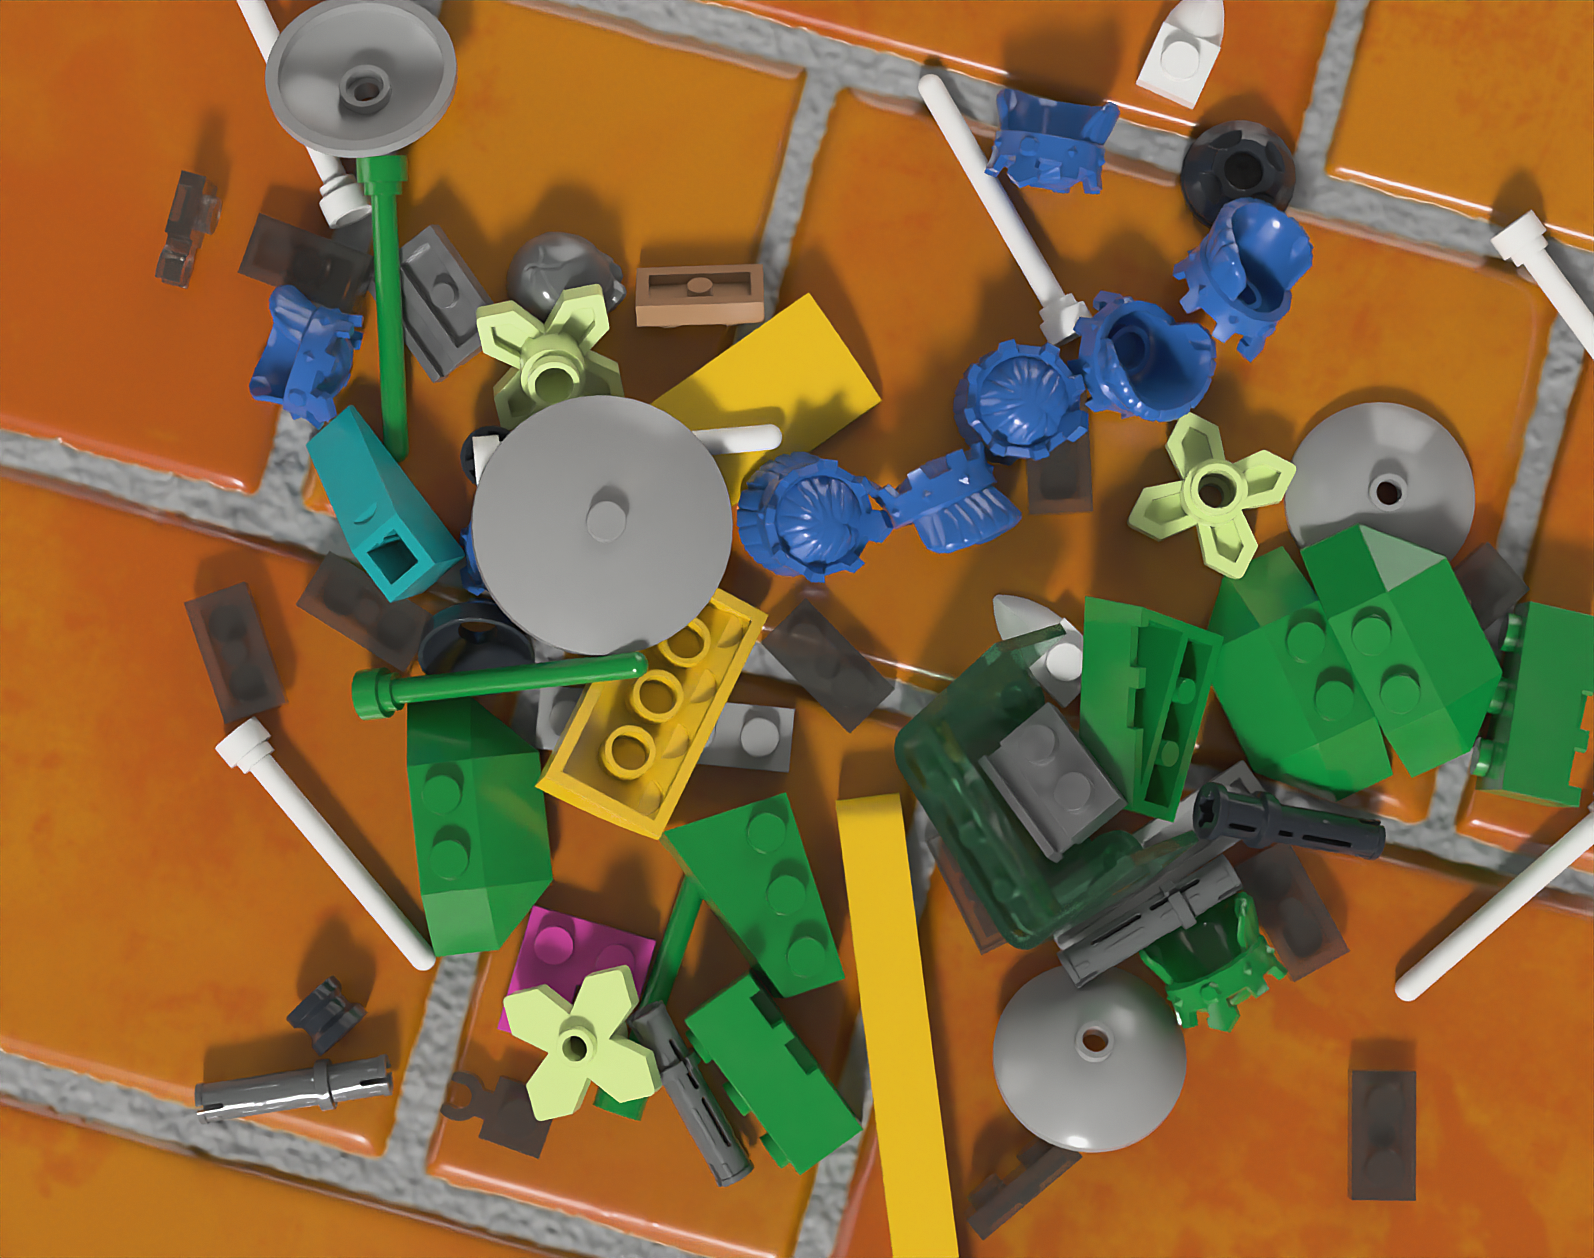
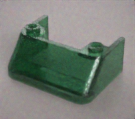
(1013, 878)

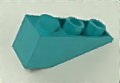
(381, 509)

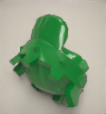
(1214, 963)

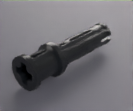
(1262, 820)

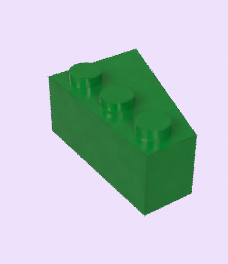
(1144, 699)
(771, 1073)

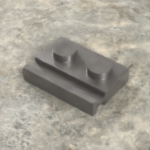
(438, 303)
(1053, 782)

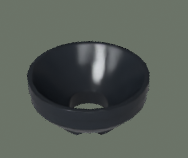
(1203, 166)
(452, 648)

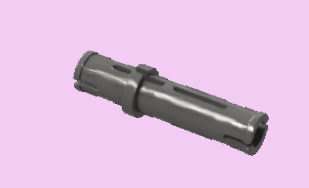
(1149, 921)
(293, 1089)
(691, 1094)

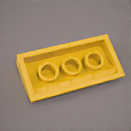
(781, 375)
(641, 737)

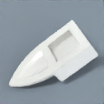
(1184, 51)
(1061, 666)

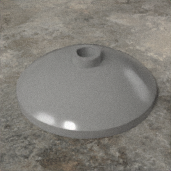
(355, 52)
(1374, 444)
(1082, 1095)

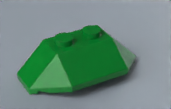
(1407, 640)
(1292, 685)
(475, 824)

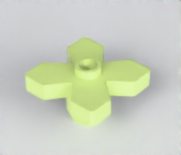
(548, 358)
(1243, 485)
(583, 1043)

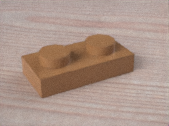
(700, 295)

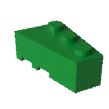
(1538, 706)
(762, 892)

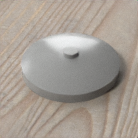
(601, 525)

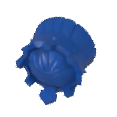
(1050, 142)
(1246, 271)
(305, 356)
(1142, 359)
(1019, 403)
(950, 502)
(808, 517)

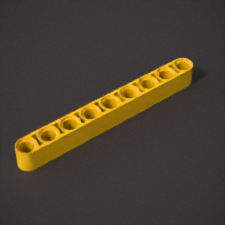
(896, 1027)

